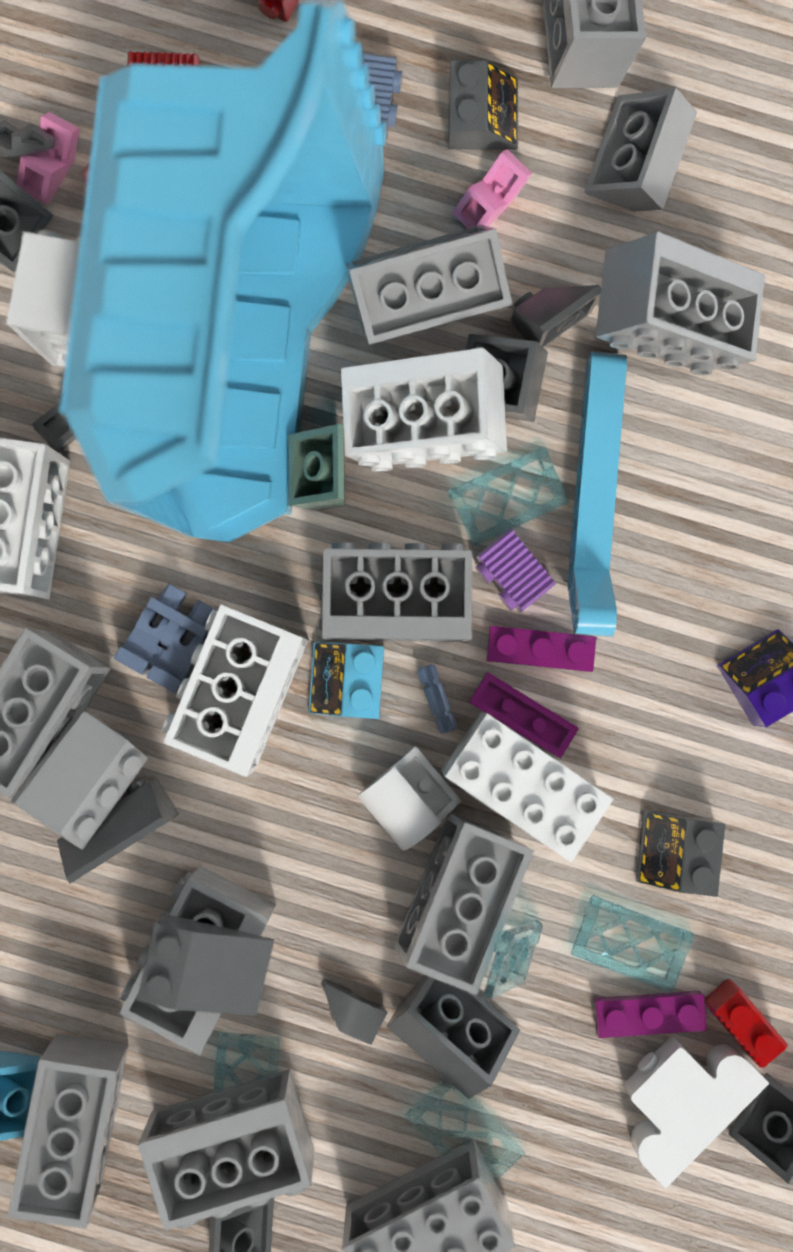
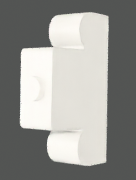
(687, 1103)

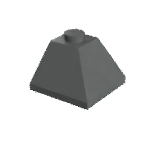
(17, 215)
(553, 311)

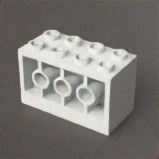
(45, 293)
(424, 410)
(30, 516)
(259, 697)
(526, 786)

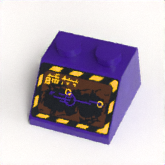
(762, 678)

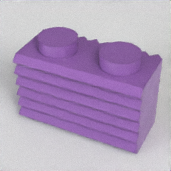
(514, 571)

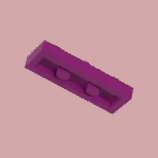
(541, 648)
(523, 715)
(650, 1014)

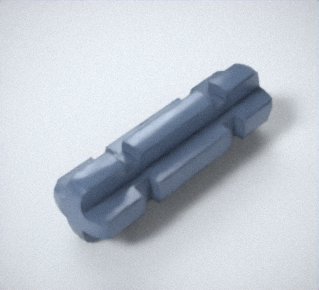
(437, 699)

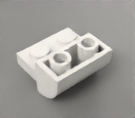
(409, 799)

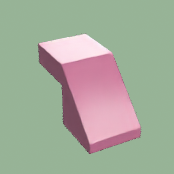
(44, 171)
(493, 194)

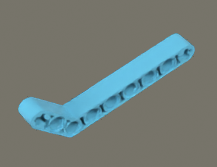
(589, 576)

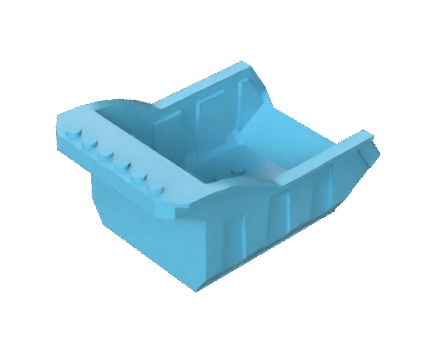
(210, 263)

